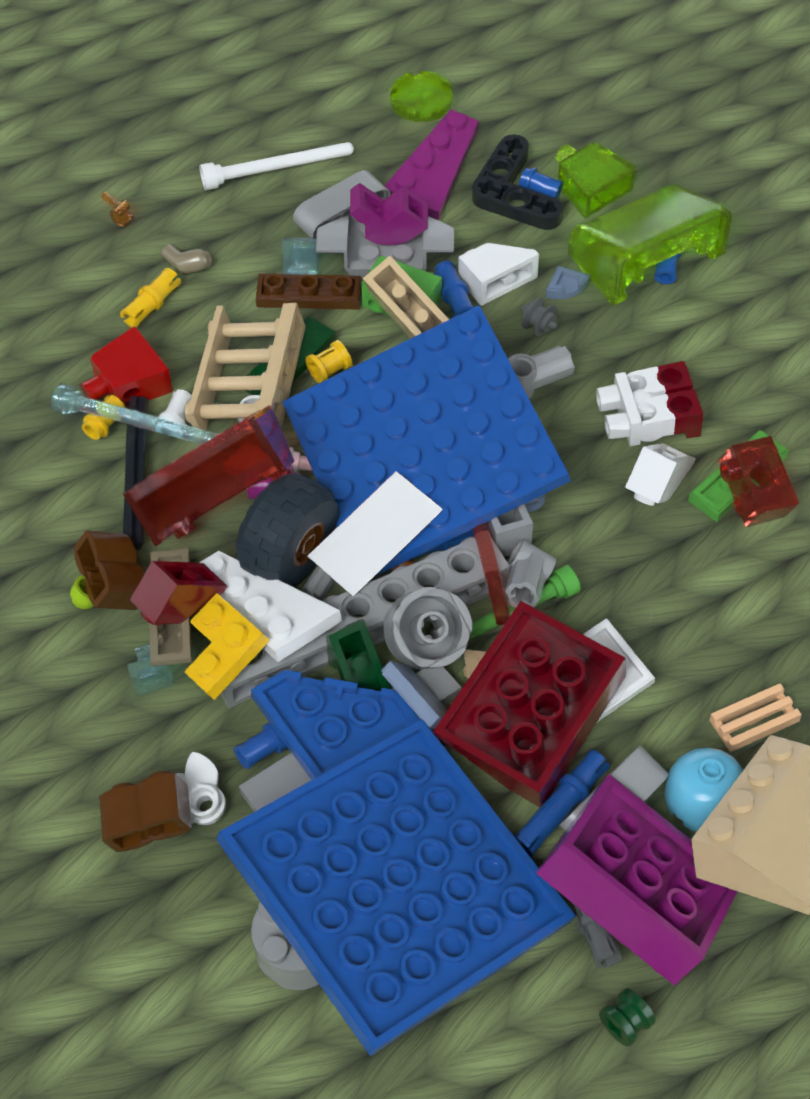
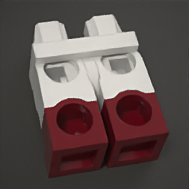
(651, 404)

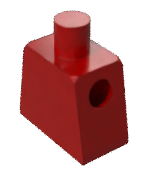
(127, 369)

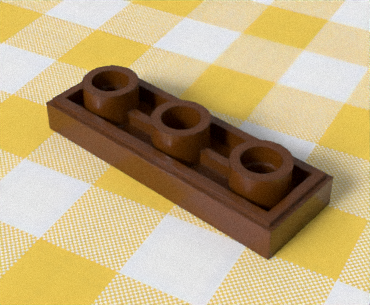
(309, 291)

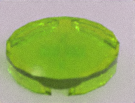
(421, 96)

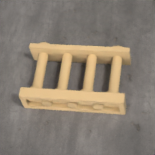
(274, 383)

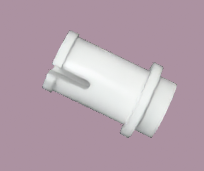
(176, 408)

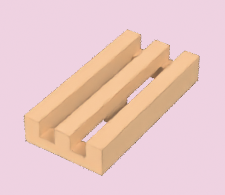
(774, 693)

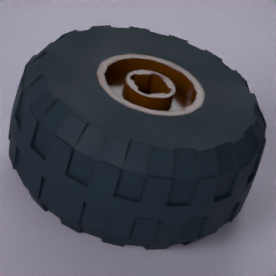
(285, 527)

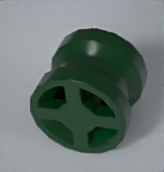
(627, 1017)

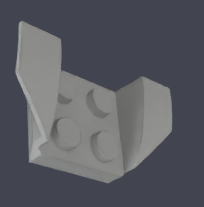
(361, 254)

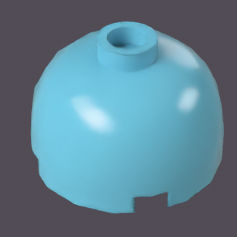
(699, 783)

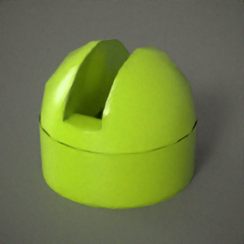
(79, 594)

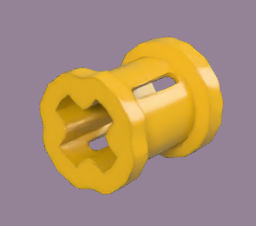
(328, 361)

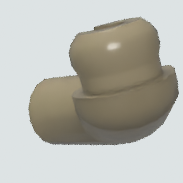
(188, 261)

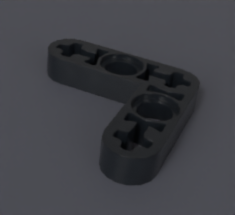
(502, 187)

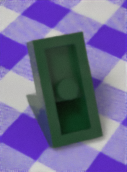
(355, 657)

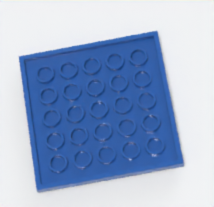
(440, 416)
(394, 883)

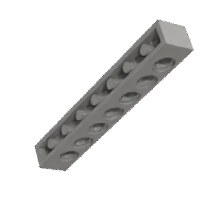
(372, 601)

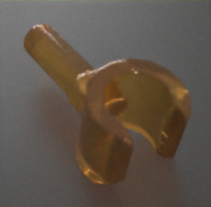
(120, 212)

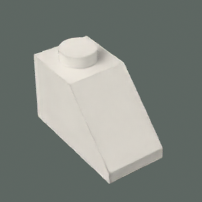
(496, 270)
(658, 473)

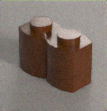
(109, 568)
(145, 811)

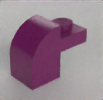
(389, 220)

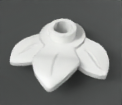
(202, 786)

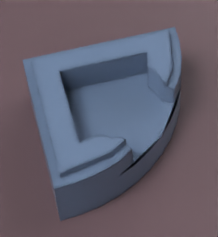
(566, 283)

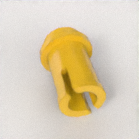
(97, 426)

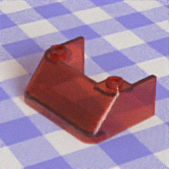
(210, 475)

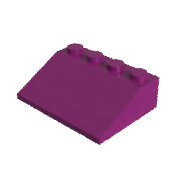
(637, 880)

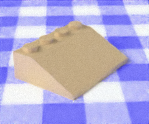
(762, 829)

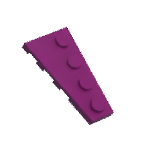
(437, 162)

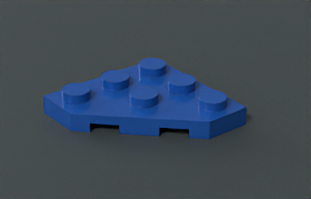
(329, 718)

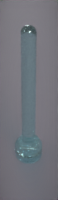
(68, 400)

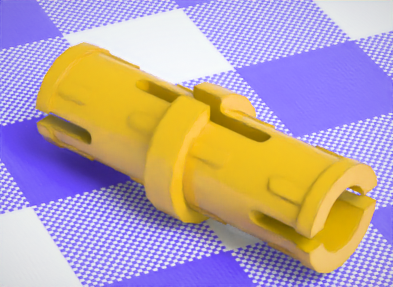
(150, 297)

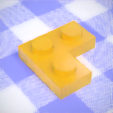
(231, 648)

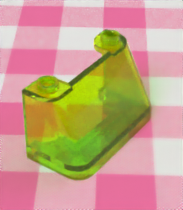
(645, 232)

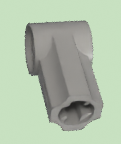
(542, 368)
(528, 573)

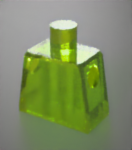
(593, 177)

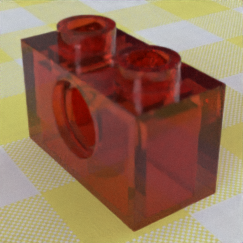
(761, 462)

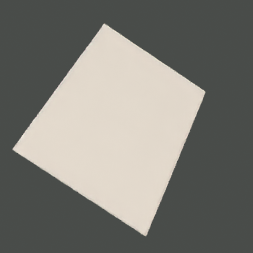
(375, 533)

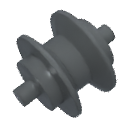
(541, 318)

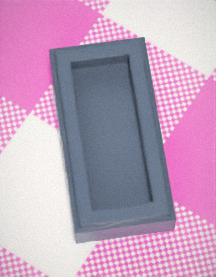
(414, 693)

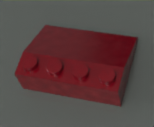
(532, 702)

